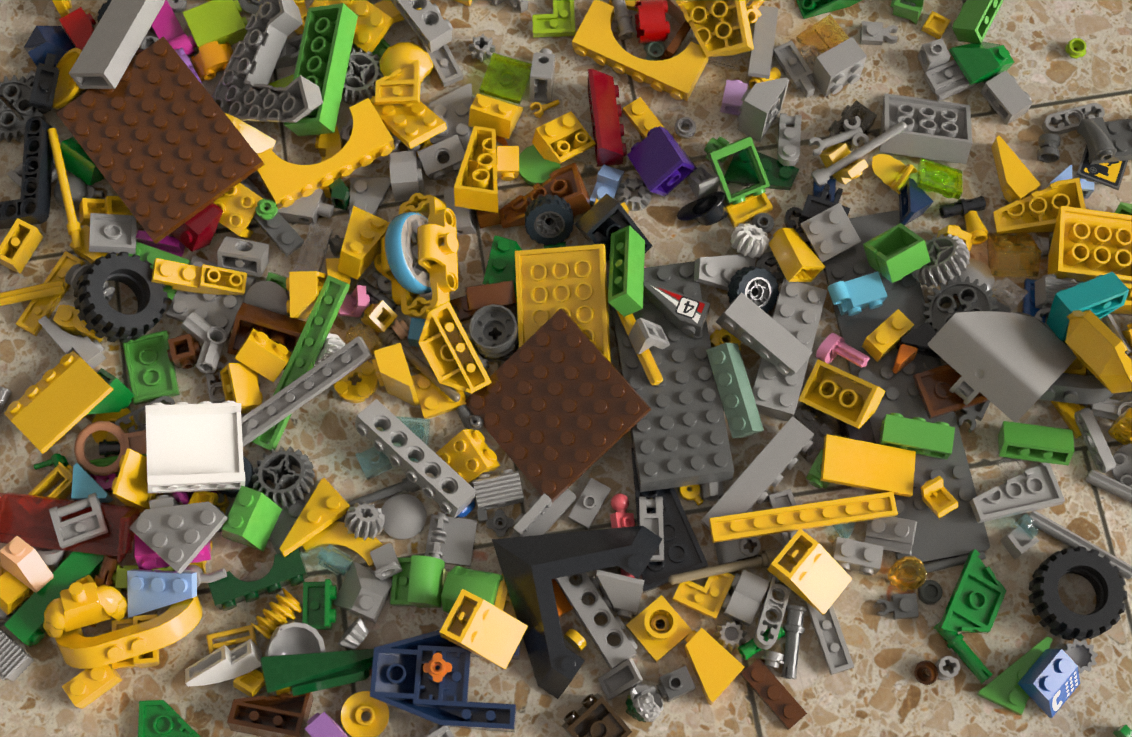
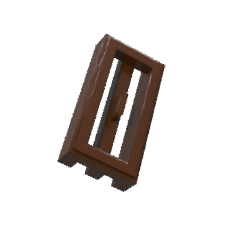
(677, 40)

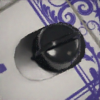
(705, 210)

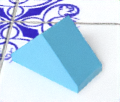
(85, 485)

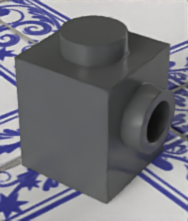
(675, 684)

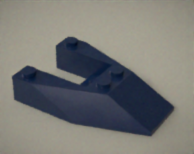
(403, 684)

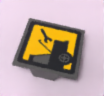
(1105, 173)

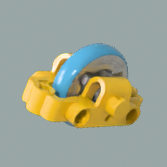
(420, 255)

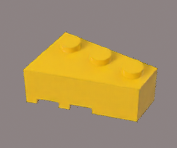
(361, 242)

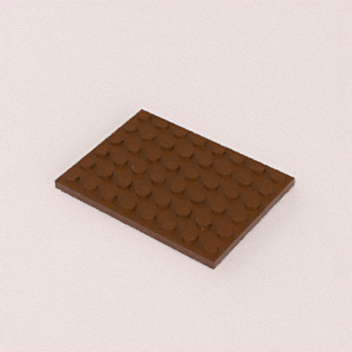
(161, 140)

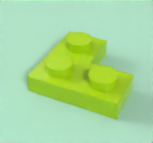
(556, 24)

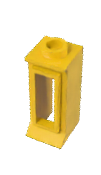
(52, 478)

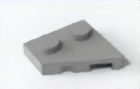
(368, 193)

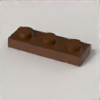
(773, 694)

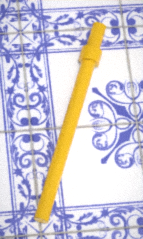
(73, 226)

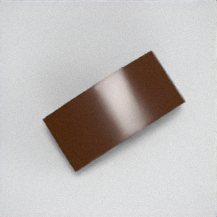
(487, 294)

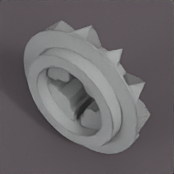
(635, 203)

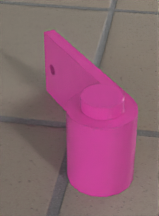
(169, 27)

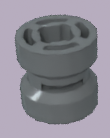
(1048, 148)

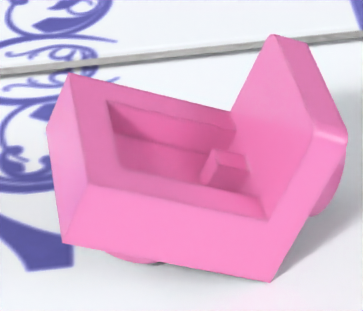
(355, 303)

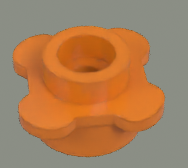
(437, 674)

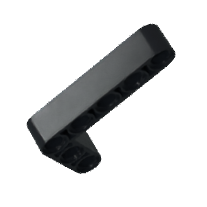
(36, 178)

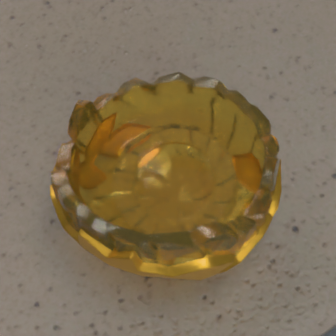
(907, 573)

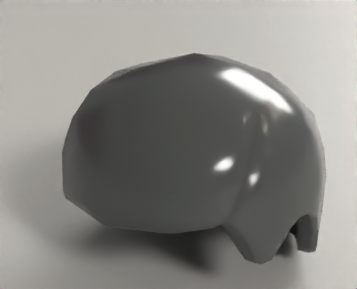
(77, 190)

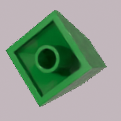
(982, 60)
(115, 400)

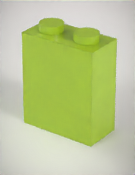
(216, 22)

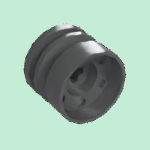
(488, 323)

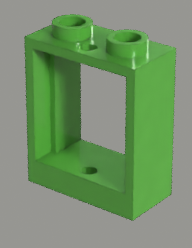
(731, 148)

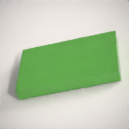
(150, 368)

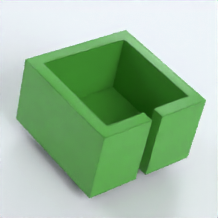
(896, 252)

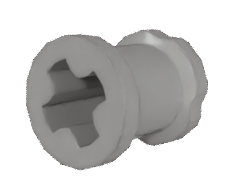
(948, 661)

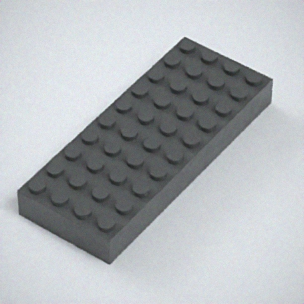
(686, 430)

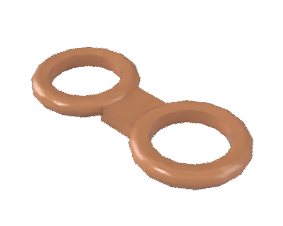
(135, 441)

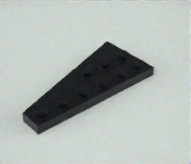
(681, 546)

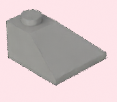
(621, 591)
(363, 593)

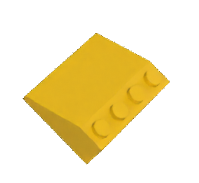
(1091, 245)
(58, 401)

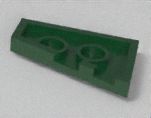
(742, 171)

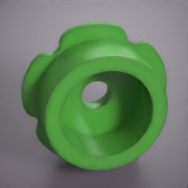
(266, 214)

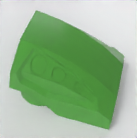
(476, 582)

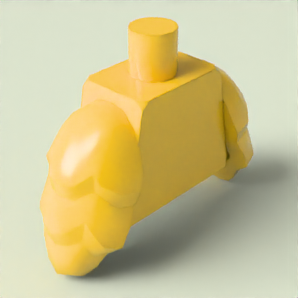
(83, 606)

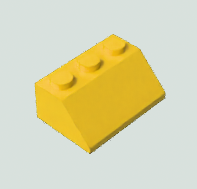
(394, 373)
(841, 394)

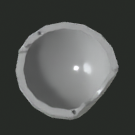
(294, 639)

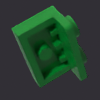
(318, 604)

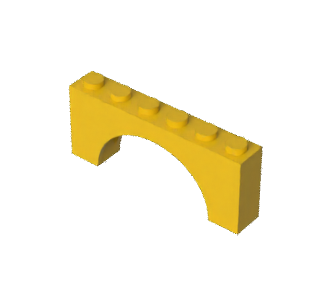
(673, 75)
(292, 181)

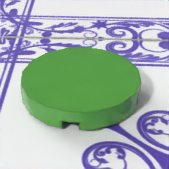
(535, 168)

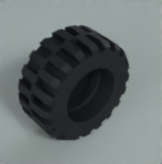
(97, 311)
(1102, 578)

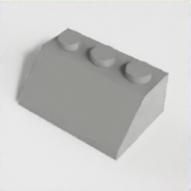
(761, 107)

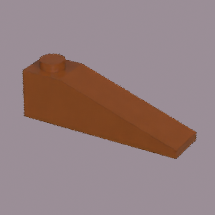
(562, 182)

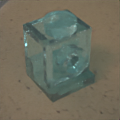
(372, 468)

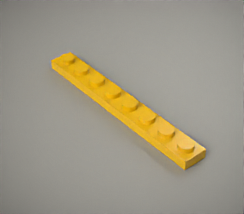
(802, 516)

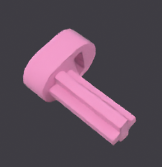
(836, 345)

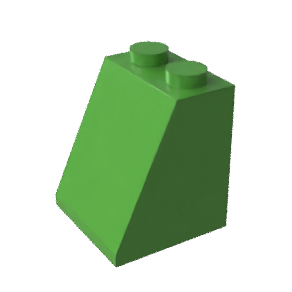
(251, 519)

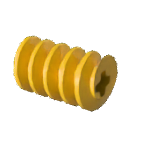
(278, 614)

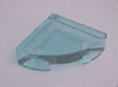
(1026, 524)
(844, 530)

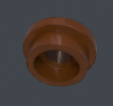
(920, 673)

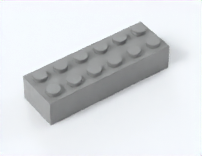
(798, 312)

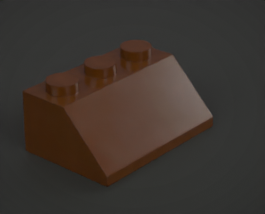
(275, 325)

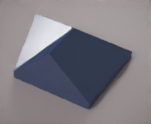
(48, 40)

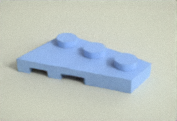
(158, 589)

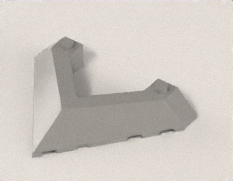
(245, 80)

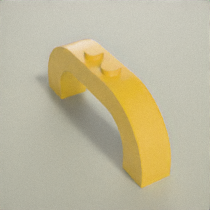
(130, 641)

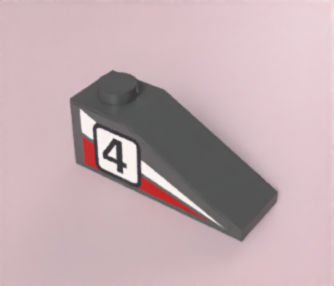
(681, 310)

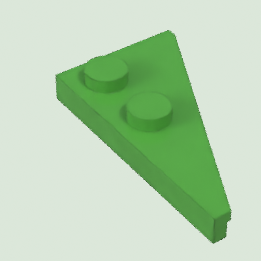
(1005, 688)

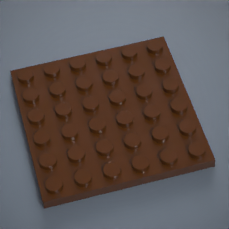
(557, 405)

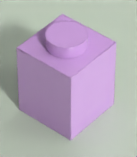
(732, 97)

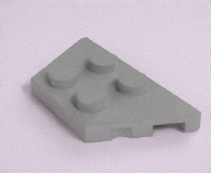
(455, 110)

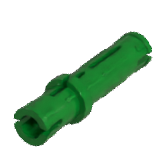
(965, 653)

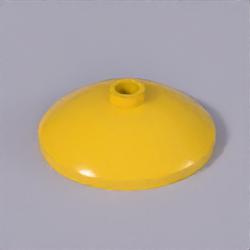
(66, 87)

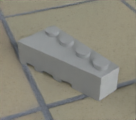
(764, 335)

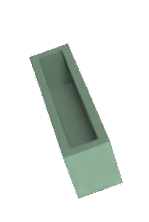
(735, 390)

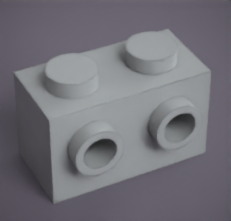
(857, 555)

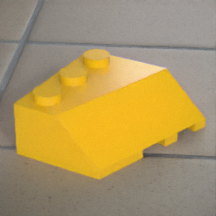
(719, 25)

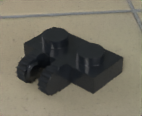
(816, 205)

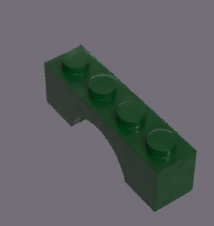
(285, 571)

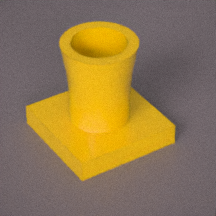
(655, 640)

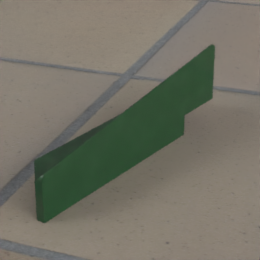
(316, 670)

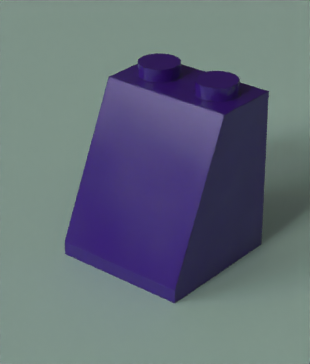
(661, 161)

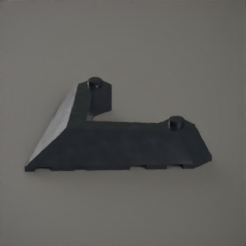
(530, 565)

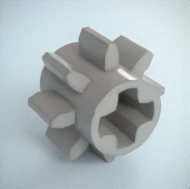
(482, 42)

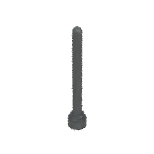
(406, 485)

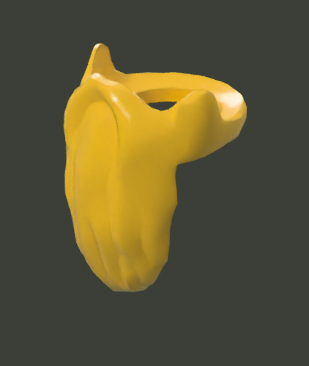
(892, 171)

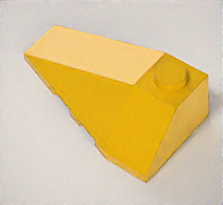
(1039, 209)

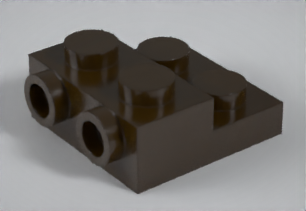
(595, 719)

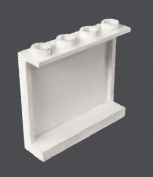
(194, 447)

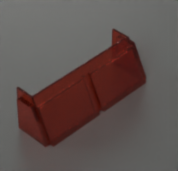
(31, 521)

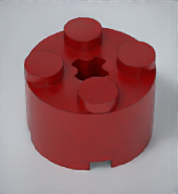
(651, 21)

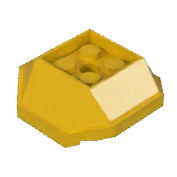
(1099, 351)

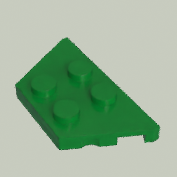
(974, 599)

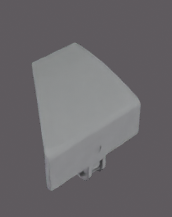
(1002, 357)

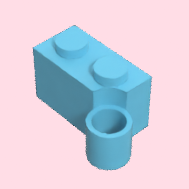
(858, 294)

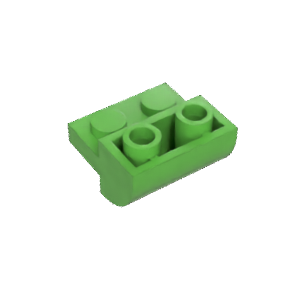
(418, 582)

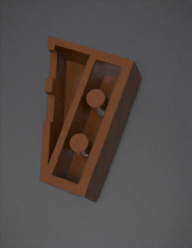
(271, 715)

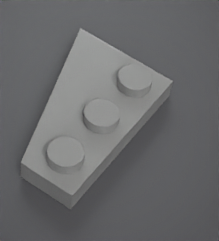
(718, 270)

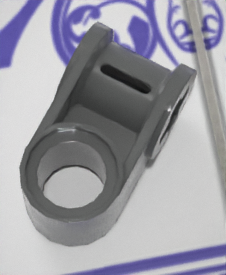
(734, 550)

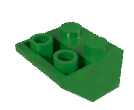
(79, 162)

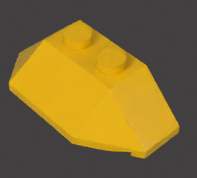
(451, 351)

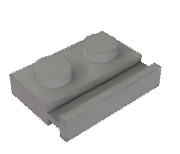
(947, 80)
(892, 533)

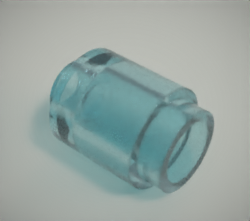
(334, 560)

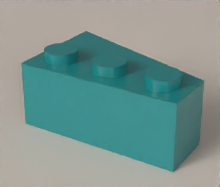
(1099, 295)

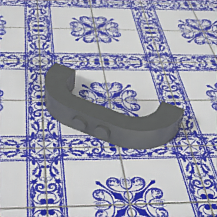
(1077, 390)

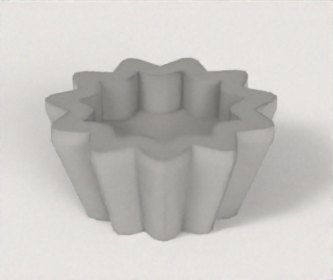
(354, 635)
(730, 635)
(1081, 654)

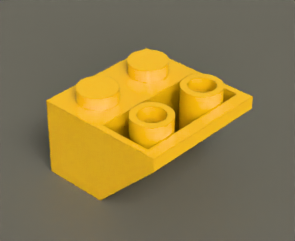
(562, 138)
(304, 291)

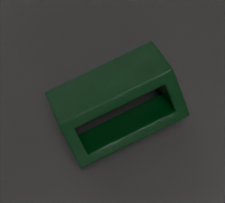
(339, 194)

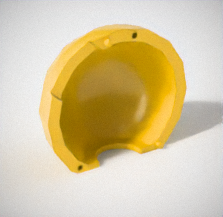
(401, 56)

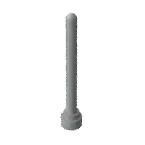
(822, 175)

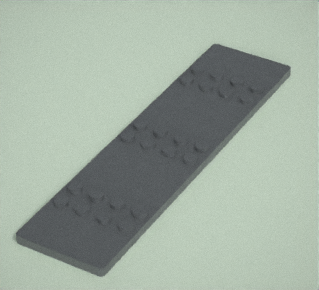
(958, 530)

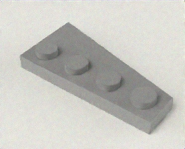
(1025, 493)

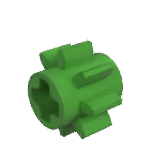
(714, 144)

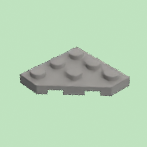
(179, 531)

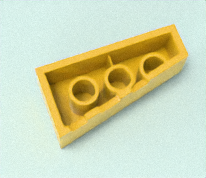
(477, 178)

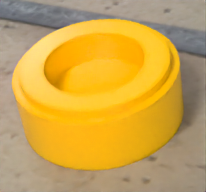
(575, 639)

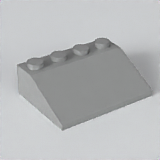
(933, 128)

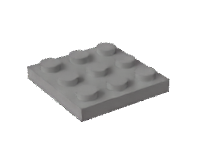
(214, 309)

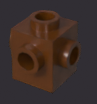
(183, 351)

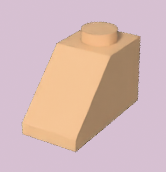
(25, 564)

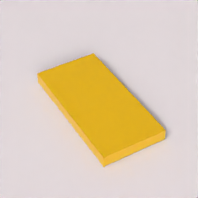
(868, 465)

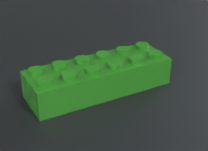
(324, 62)

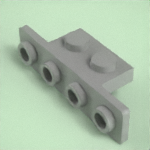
(542, 514)

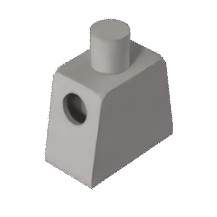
(542, 68)
(307, 209)

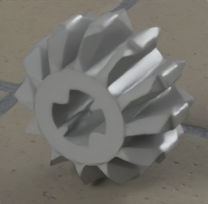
(364, 521)

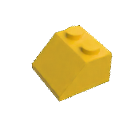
(494, 114)

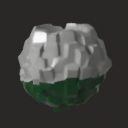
(644, 703)

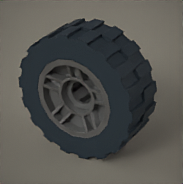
(550, 231)
(764, 285)

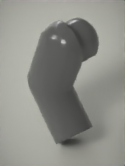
(469, 421)

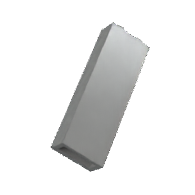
(114, 43)

